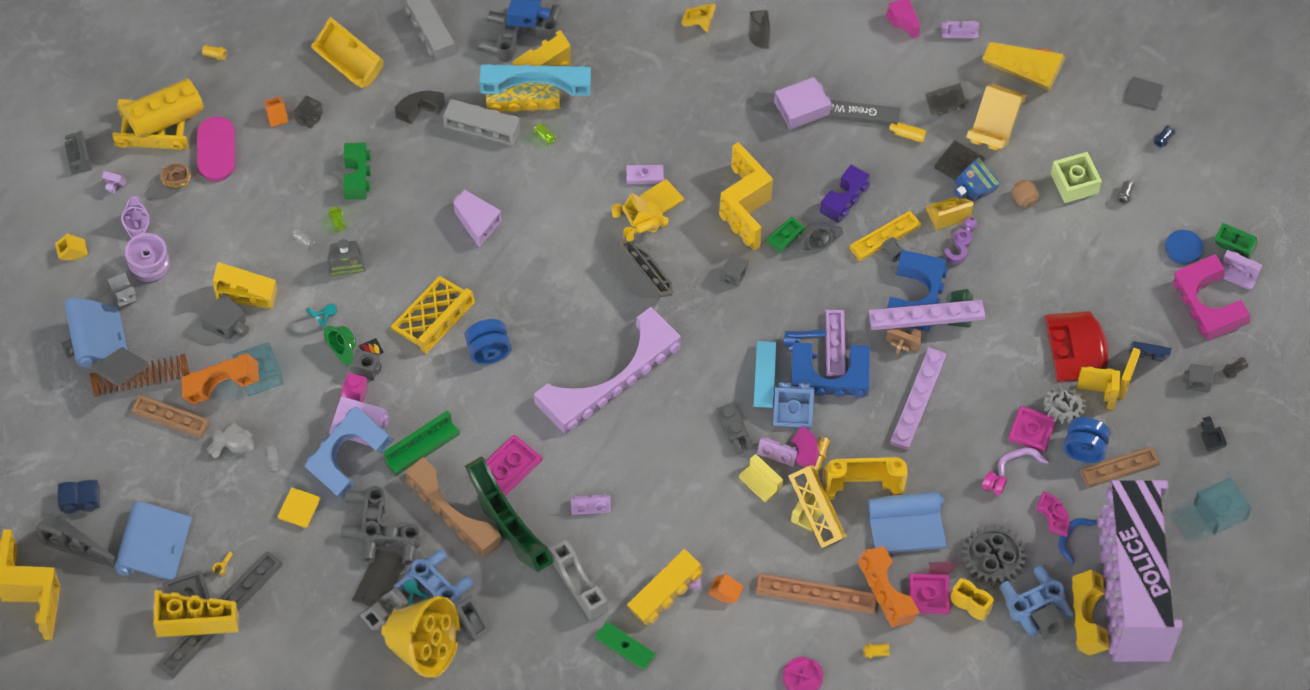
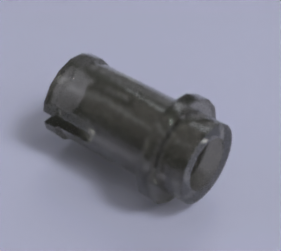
(1231, 370)

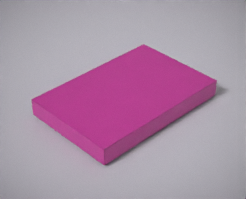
(512, 463)

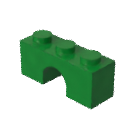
(356, 184)

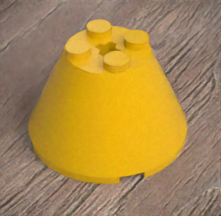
(424, 635)

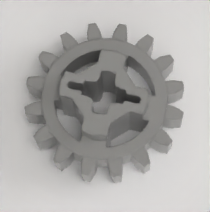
(1065, 404)

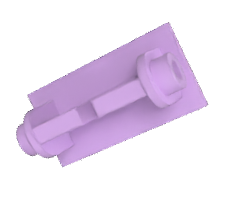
(954, 29)
(773, 450)
(590, 505)

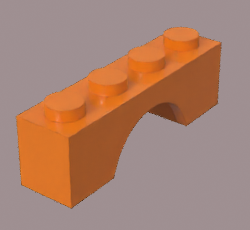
(200, 384)
(898, 608)

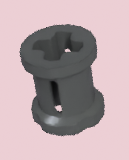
(892, 248)

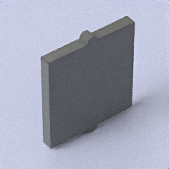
(1144, 93)

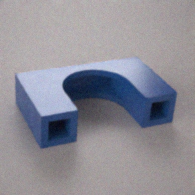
(925, 269)
(853, 383)

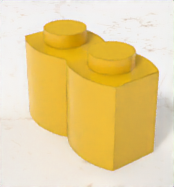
(974, 600)

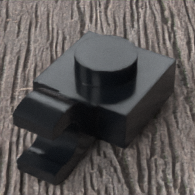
(1212, 437)

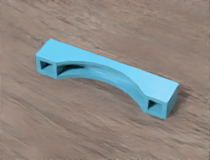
(501, 77)

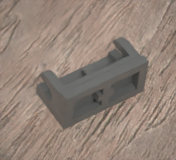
(77, 153)

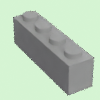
(430, 28)
(481, 122)

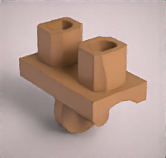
(903, 340)

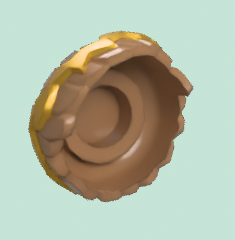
(175, 175)

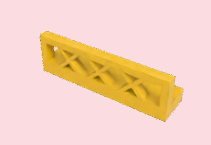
(824, 503)

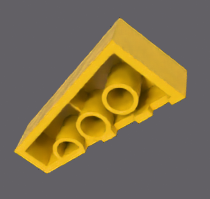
(1024, 63)
(193, 616)

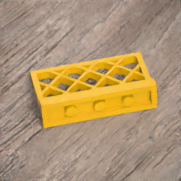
(444, 320)

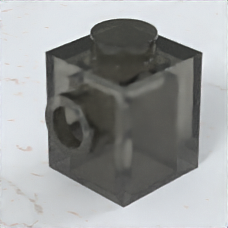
(308, 112)

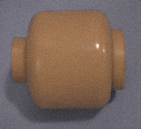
(1025, 193)

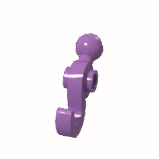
(962, 240)

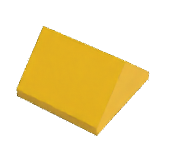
(949, 211)

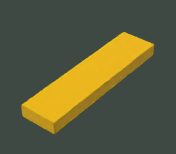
(896, 228)

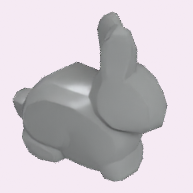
(233, 438)

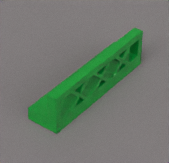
(420, 443)

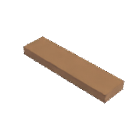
(170, 416)
(1120, 467)

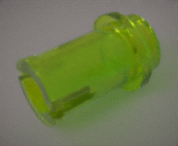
(541, 131)
(335, 214)

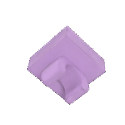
(113, 181)

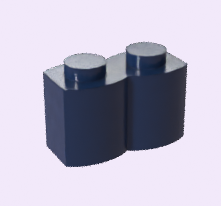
(78, 496)

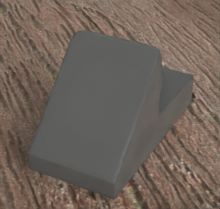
(472, 618)

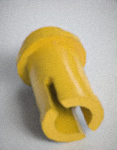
(214, 52)
(876, 650)

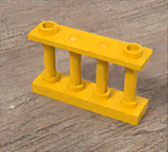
(160, 140)

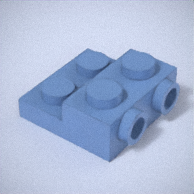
(793, 405)

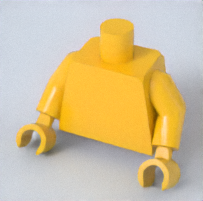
(641, 215)

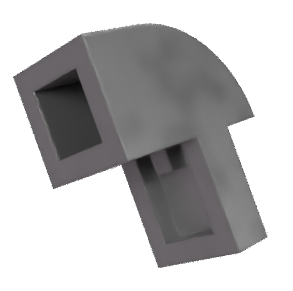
(121, 289)
(382, 608)

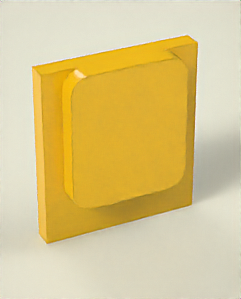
(664, 196)
(299, 507)

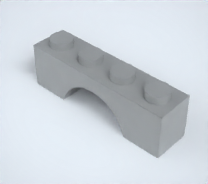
(569, 568)

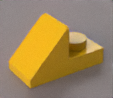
(699, 15)

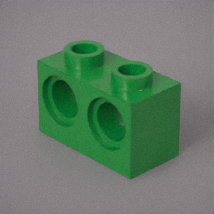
(1236, 240)

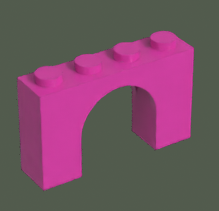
(1211, 321)

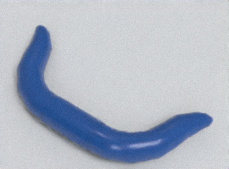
(1062, 540)

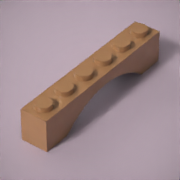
(479, 534)

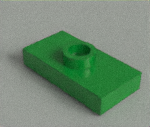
(785, 234)

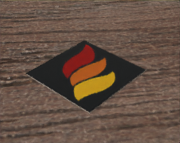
(372, 347)

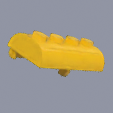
(347, 54)
(163, 108)

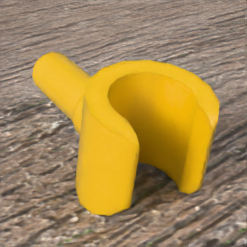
(222, 565)

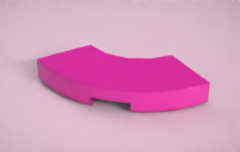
(807, 447)
(1055, 513)

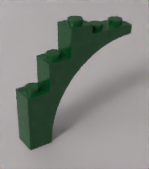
(510, 526)

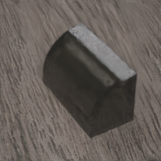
(759, 28)

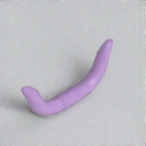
(1018, 453)

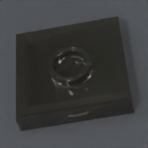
(956, 160)

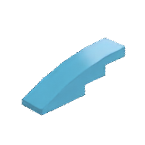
(764, 374)

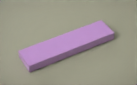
(835, 343)

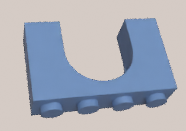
(324, 461)

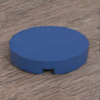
(1184, 247)

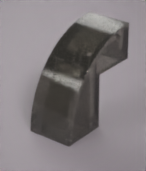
(411, 105)

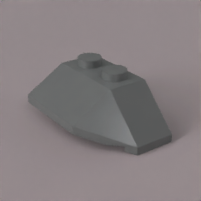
(641, 271)

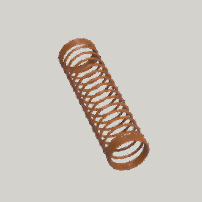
(95, 380)

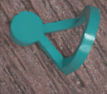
(329, 310)
(410, 586)

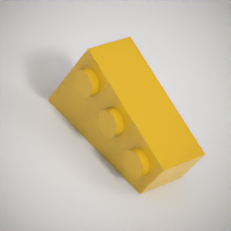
(552, 53)
(244, 286)

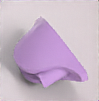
(135, 217)

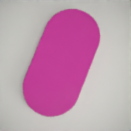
(216, 148)

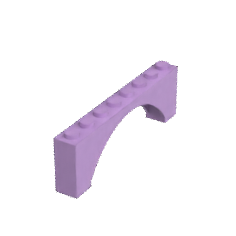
(570, 406)

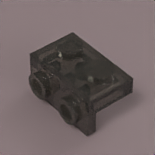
(945, 99)

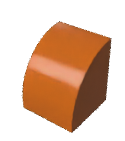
(276, 111)
(725, 589)

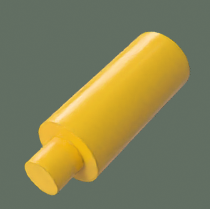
(908, 131)

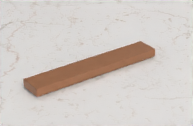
(816, 593)

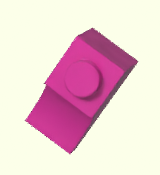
(903, 16)
(355, 387)

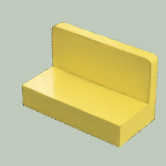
(761, 479)
(799, 516)

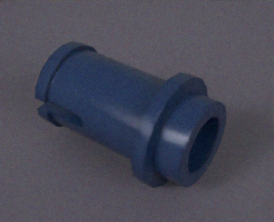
(1161, 139)

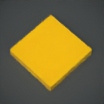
(1128, 373)

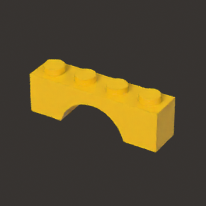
(1087, 590)

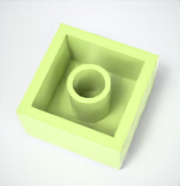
(1076, 177)

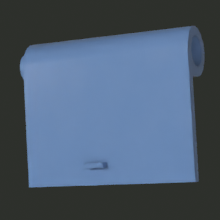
(93, 329)
(907, 521)
(152, 541)

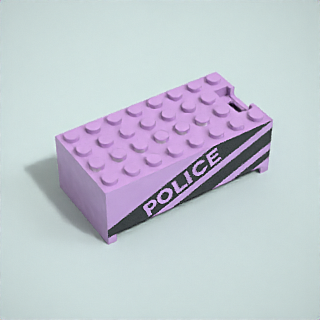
(1137, 572)

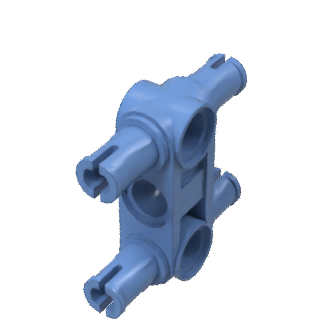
(431, 581)
(1035, 600)

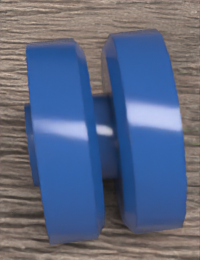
(488, 341)
(1087, 440)

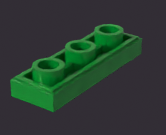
(616, 639)

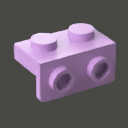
(1240, 270)

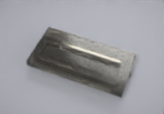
(379, 577)

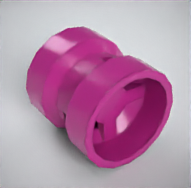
(990, 481)

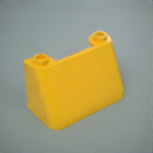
(890, 471)

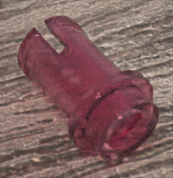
(941, 567)

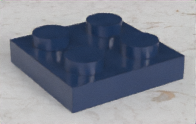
(1157, 352)

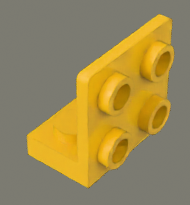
(1101, 381)

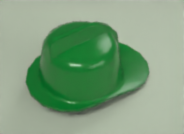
(341, 341)

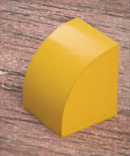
(71, 247)

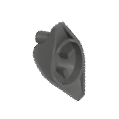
(818, 237)

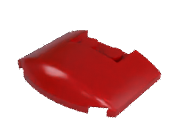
(1075, 343)

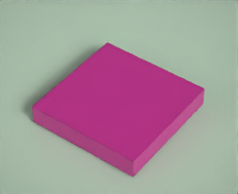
(1032, 429)
(930, 593)

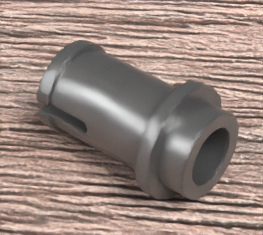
(1123, 196)

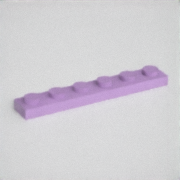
(926, 315)
(918, 399)

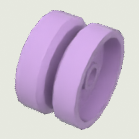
(147, 257)

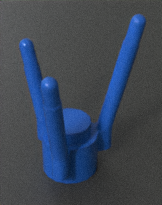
(794, 336)

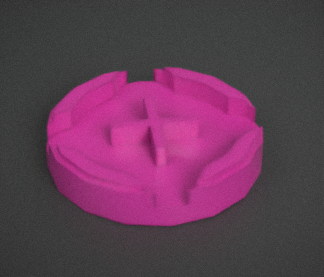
(802, 674)

